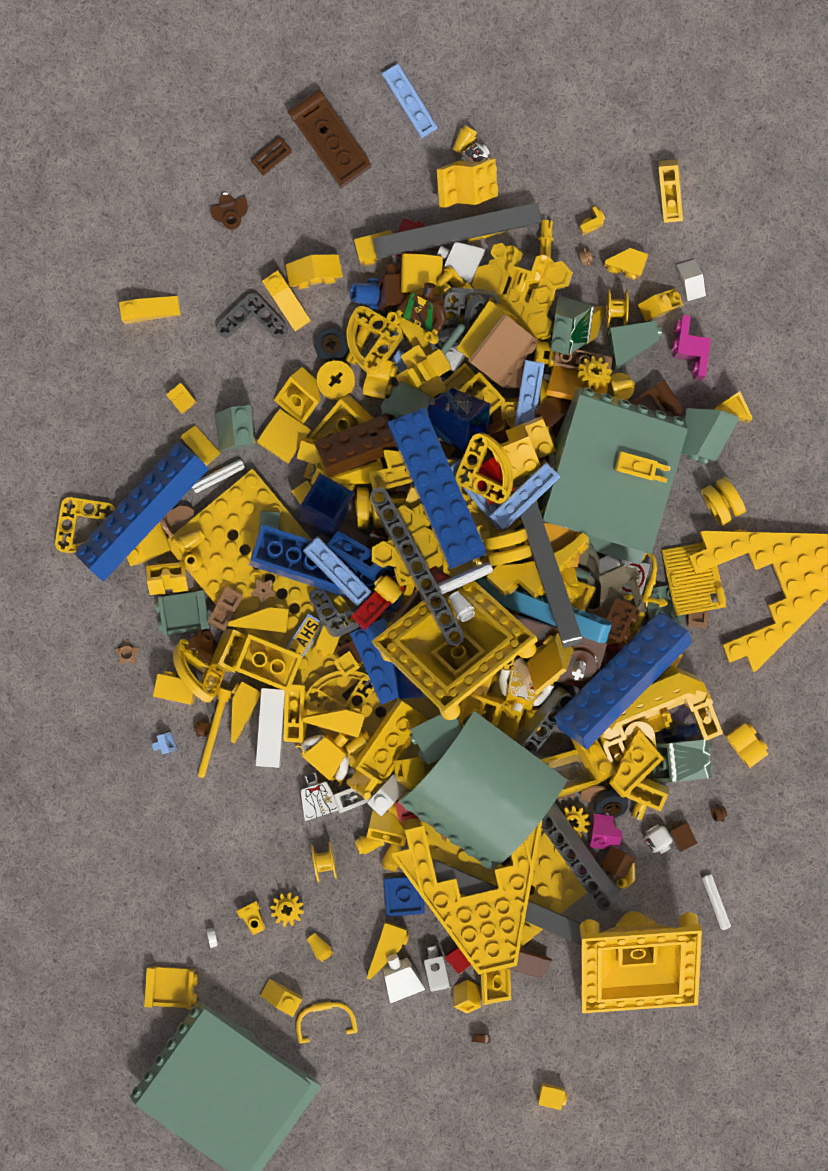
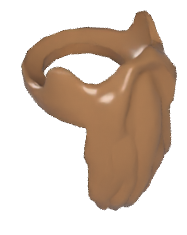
(176, 519)

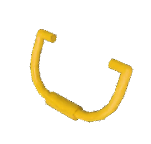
(323, 1006)

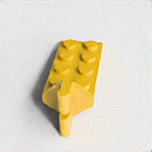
(384, 747)

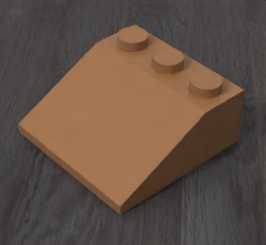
(503, 351)

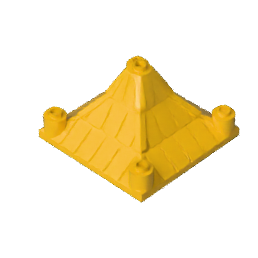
(454, 672)
(640, 964)

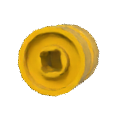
(539, 353)

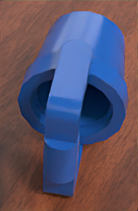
(366, 293)

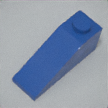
(355, 555)

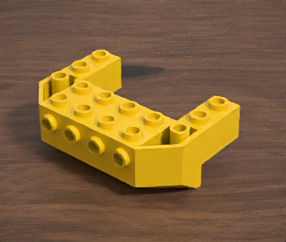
(666, 692)

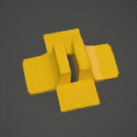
(424, 368)

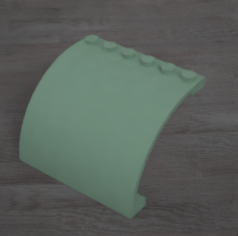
(485, 792)

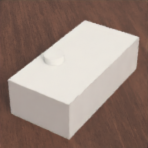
(271, 728)

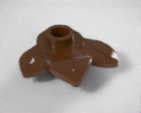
(229, 208)
(204, 644)

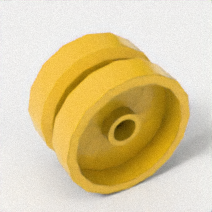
(723, 500)
(365, 510)
(507, 545)

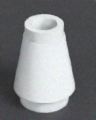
(462, 608)

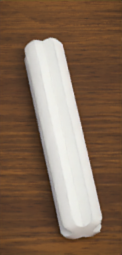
(218, 475)
(465, 577)
(716, 901)

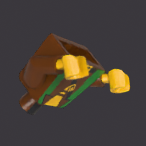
(424, 310)

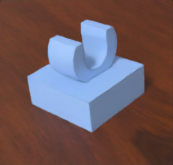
(165, 743)

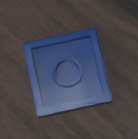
(402, 897)

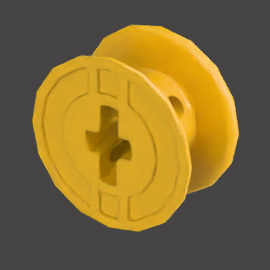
(617, 308)
(334, 369)
(324, 861)

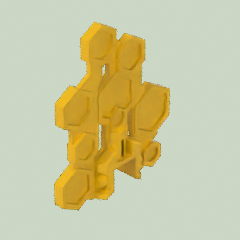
(548, 273)
(423, 537)

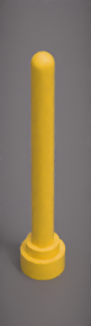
(223, 696)

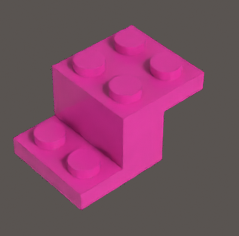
(691, 348)

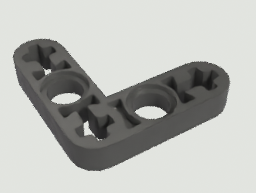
(460, 302)
(474, 308)
(249, 312)
(335, 618)

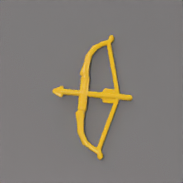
(646, 596)

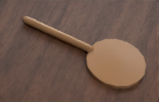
(590, 793)

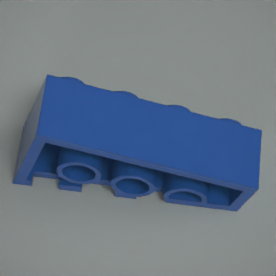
(379, 671)

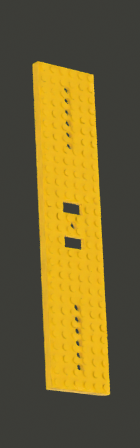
(225, 566)

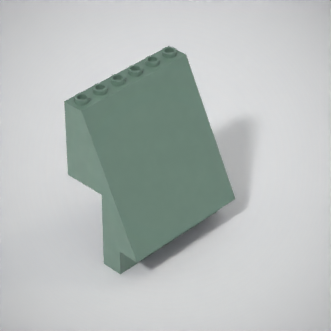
(590, 497)
(224, 1091)

